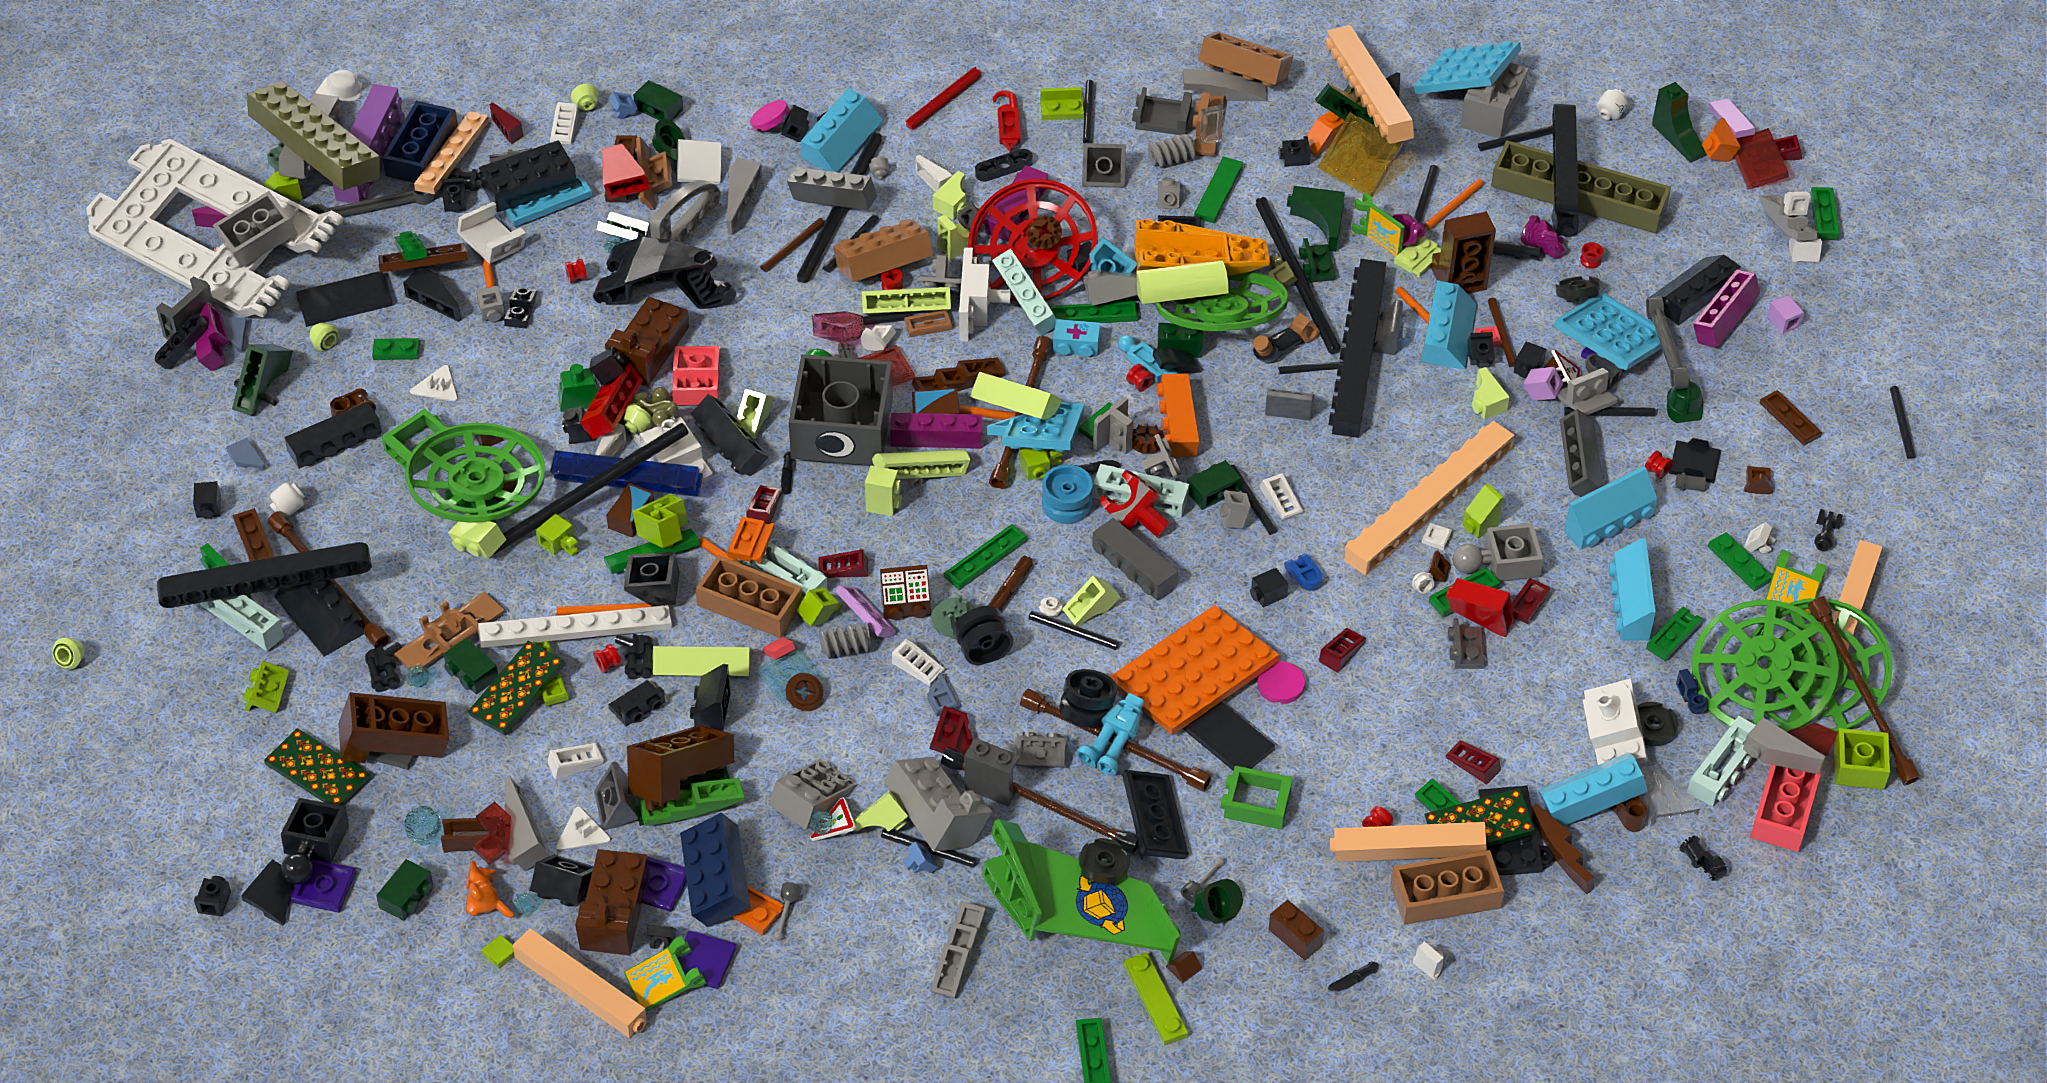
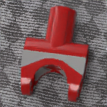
(1138, 507)

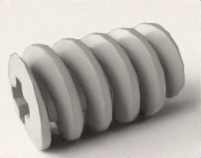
(1171, 149)
(845, 640)

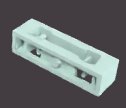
(1025, 292)
(1171, 491)
(788, 567)
(243, 616)
(1704, 781)

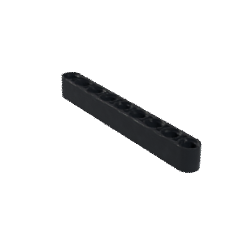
(263, 575)

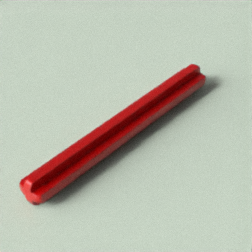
(943, 98)

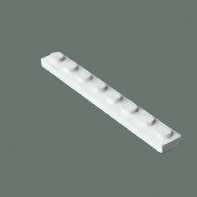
(574, 626)

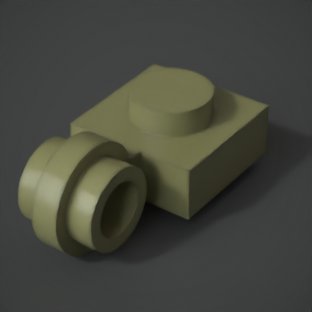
(1281, 270)

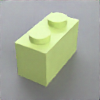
(882, 491)
(477, 538)

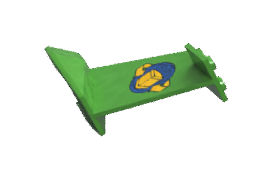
(1050, 895)

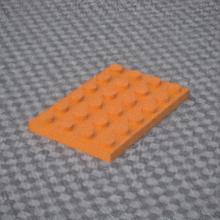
(1194, 669)

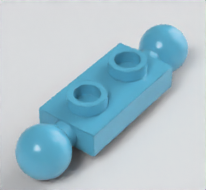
(1142, 355)

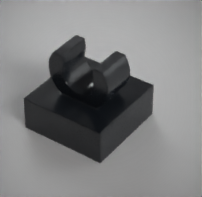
(662, 933)

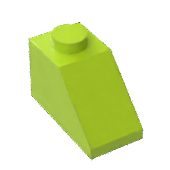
(285, 186)
(1483, 511)

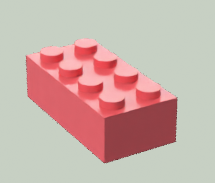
(1785, 807)

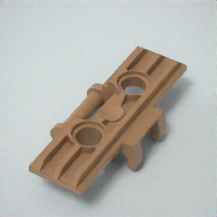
(448, 630)

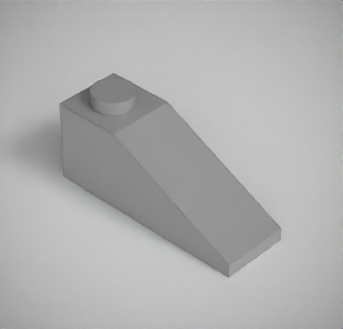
(1781, 749)

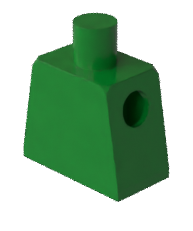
(577, 388)

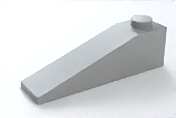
(743, 181)
(1109, 286)
(525, 838)

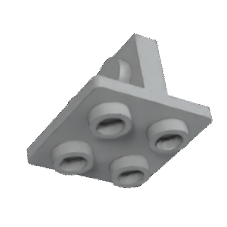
(940, 267)
(1588, 392)
(1114, 428)
(1158, 463)

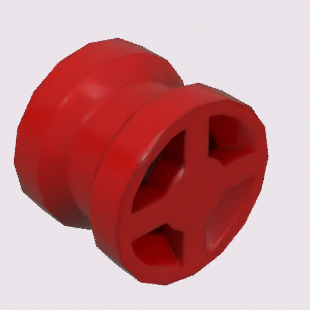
(1591, 255)
(576, 270)
(892, 280)
(1139, 377)
(1658, 464)
(607, 658)
(1378, 817)

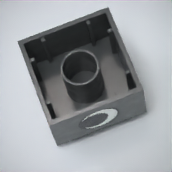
(840, 409)

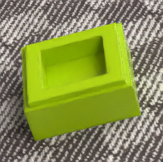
(498, 951)

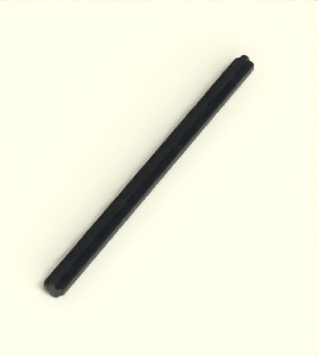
(836, 213)
(1302, 283)
(594, 484)

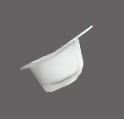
(341, 84)

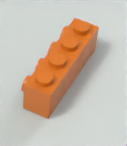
(1178, 414)

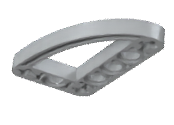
(661, 223)

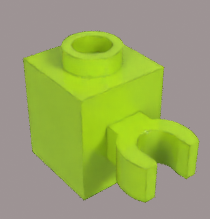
(1037, 462)
(557, 535)
(818, 606)

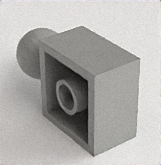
(1509, 550)

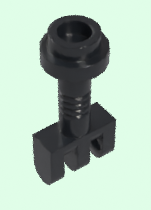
(1824, 540)

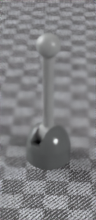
(1193, 888)
(790, 894)

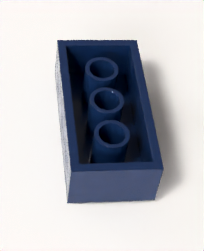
(419, 140)
(714, 870)

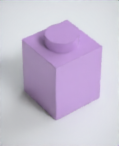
(1785, 314)
(1543, 383)

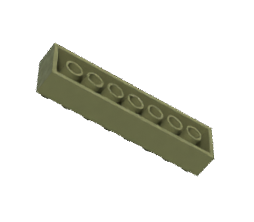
(313, 135)
(1600, 190)

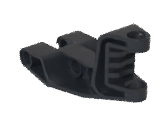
(661, 261)

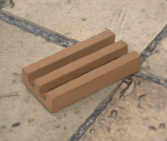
(929, 326)

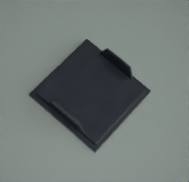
(1695, 459)

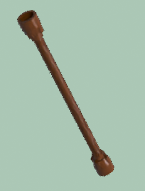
(1042, 348)
(281, 525)
(1905, 767)
(1195, 777)

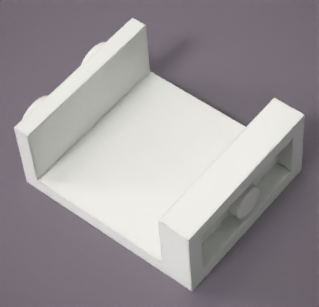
(488, 235)

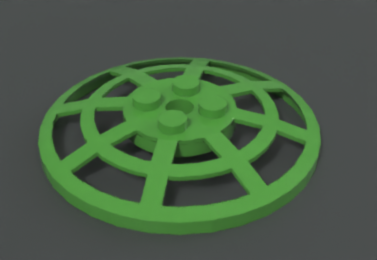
(1226, 310)
(474, 468)
(1823, 658)
(1772, 678)

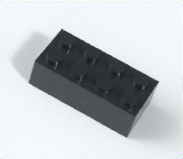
(528, 176)

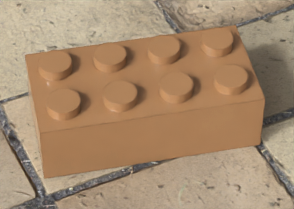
(1245, 58)
(882, 250)
(749, 596)
(1446, 887)

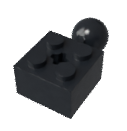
(311, 833)

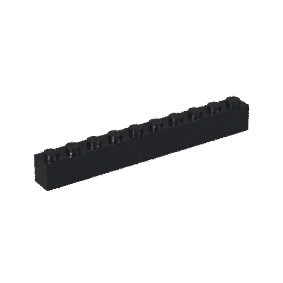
(1358, 349)

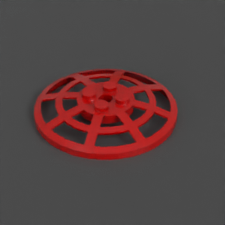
(1018, 241)

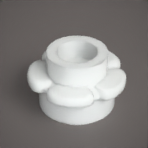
(1423, 582)
(1051, 611)

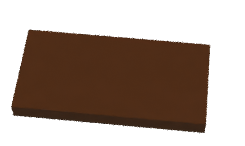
(435, 255)

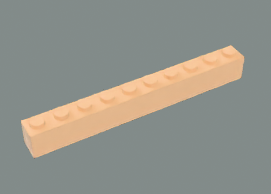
(1369, 84)
(1428, 498)

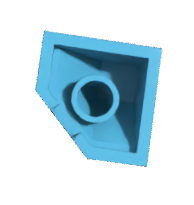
(1110, 258)

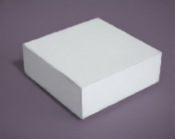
(1436, 536)

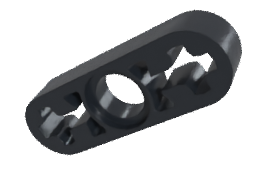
(994, 171)
(171, 351)

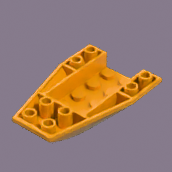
(1179, 244)

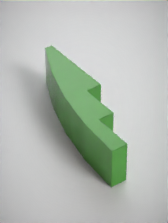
(698, 800)

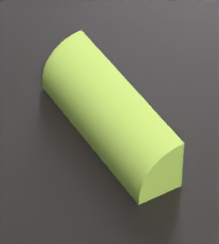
(1182, 282)
(906, 300)
(1015, 396)
(924, 463)
(700, 660)

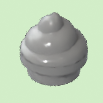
(879, 167)

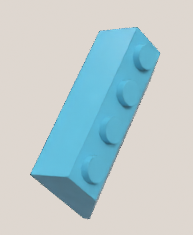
(840, 132)
(1449, 326)
(1611, 508)
(1632, 592)
(1594, 789)

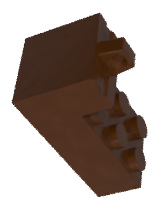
(1466, 252)
(651, 337)
(392, 726)
(664, 761)
(612, 902)

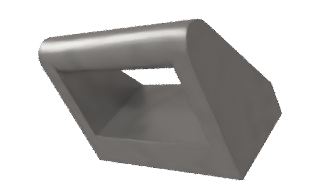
(1388, 329)

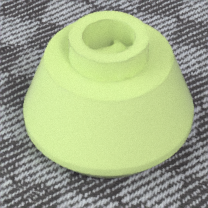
(585, 96)
(324, 336)
(637, 419)
(68, 653)

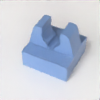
(622, 104)
(920, 859)

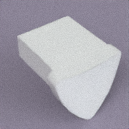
(1805, 250)
(877, 337)
(1429, 960)

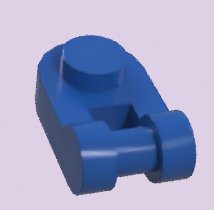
(1309, 576)

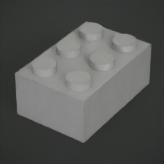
(255, 229)

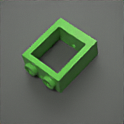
(393, 440)
(1252, 813)

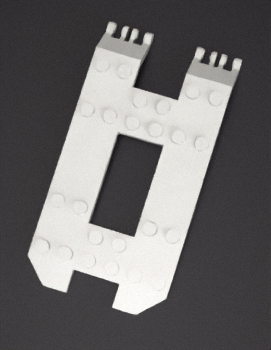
(171, 169)

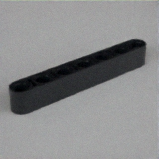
(1565, 159)

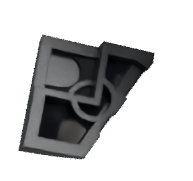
(270, 893)

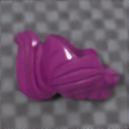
(1413, 229)
(1543, 235)

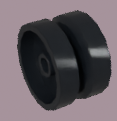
(983, 635)
(1087, 697)

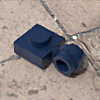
(1687, 687)

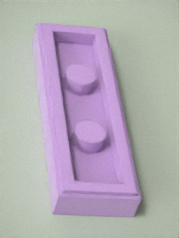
(1736, 120)
(866, 611)

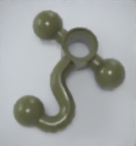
(657, 405)

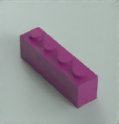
(1014, 200)
(1726, 308)
(936, 430)

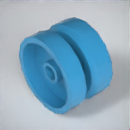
(1067, 494)

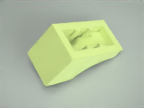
(950, 196)
(951, 237)
(1490, 397)
(754, 410)
(1092, 599)
(883, 812)

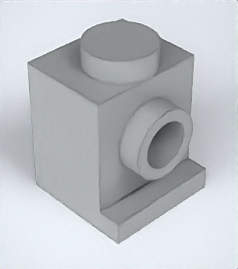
(493, 308)
(1234, 509)

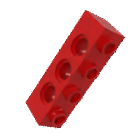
(611, 403)

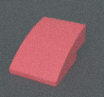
(695, 374)

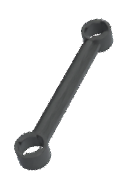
(376, 203)
(1678, 373)

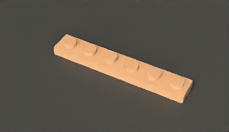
(451, 152)

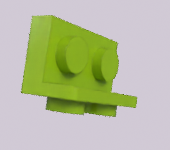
(1061, 103)
(266, 687)

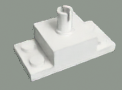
(976, 295)
(683, 452)
(1614, 722)

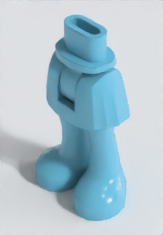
(1120, 720)

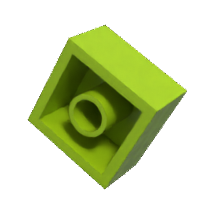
(1861, 758)

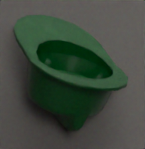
(667, 137)
(1685, 404)
(1218, 901)

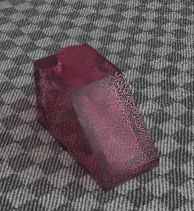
(838, 326)

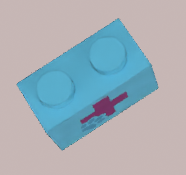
(1076, 338)

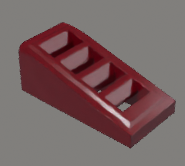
(506, 123)
(1794, 150)
(766, 514)
(851, 557)
(1335, 660)
(1485, 771)

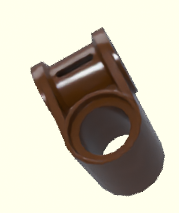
(349, 401)
(1631, 813)

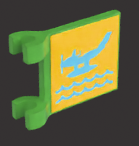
(1379, 226)
(1793, 585)
(662, 976)

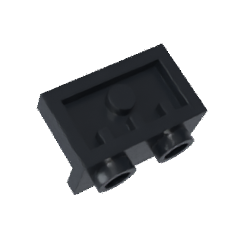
(637, 703)

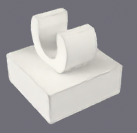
(1796, 203)
(1759, 538)

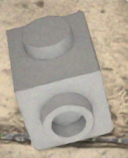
(1168, 193)

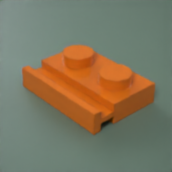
(751, 540)
(762, 912)

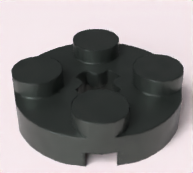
(1576, 288)
(1667, 721)
(1094, 869)

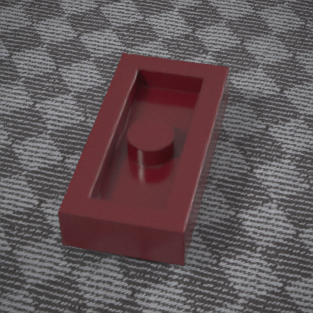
(1529, 600)

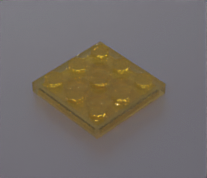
(1359, 155)

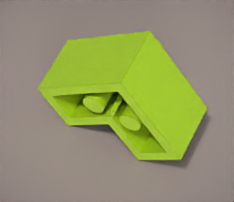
(661, 520)

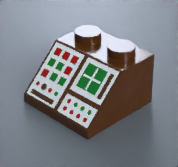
(905, 592)

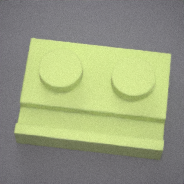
(1418, 256)

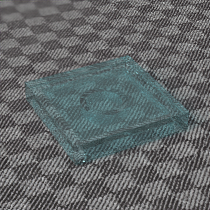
(778, 672)

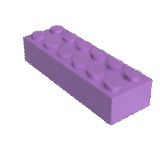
(375, 128)

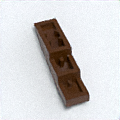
(961, 376)
(1560, 843)

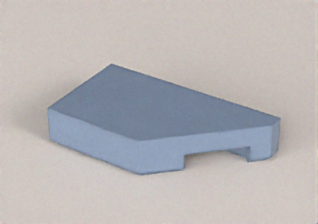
(236, 331)
(245, 455)
(941, 695)

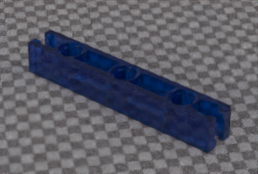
(648, 475)

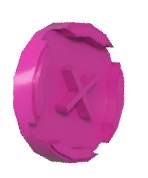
(769, 115)
(1281, 683)

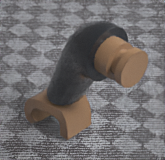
(1276, 345)

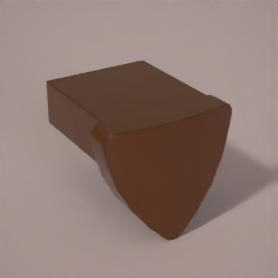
(1758, 480)

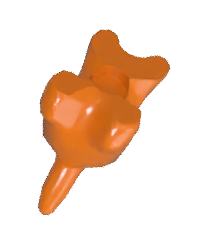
(482, 894)

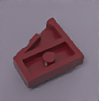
(952, 731)

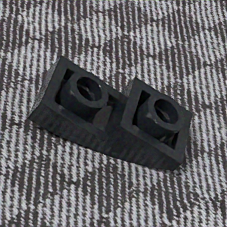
(520, 307)
(1175, 358)

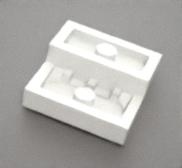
(699, 161)

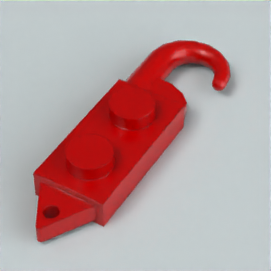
(1008, 120)

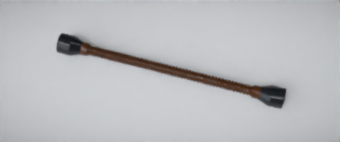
(955, 760)

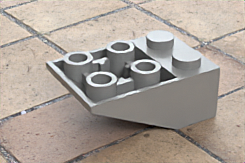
(810, 790)

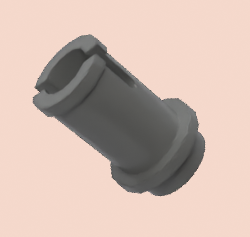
(1690, 482)

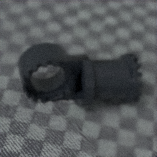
(1703, 858)

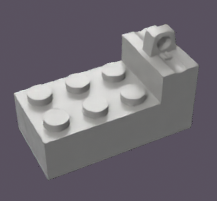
(1490, 107)
(935, 804)

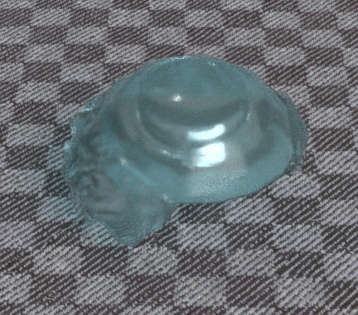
(422, 825)

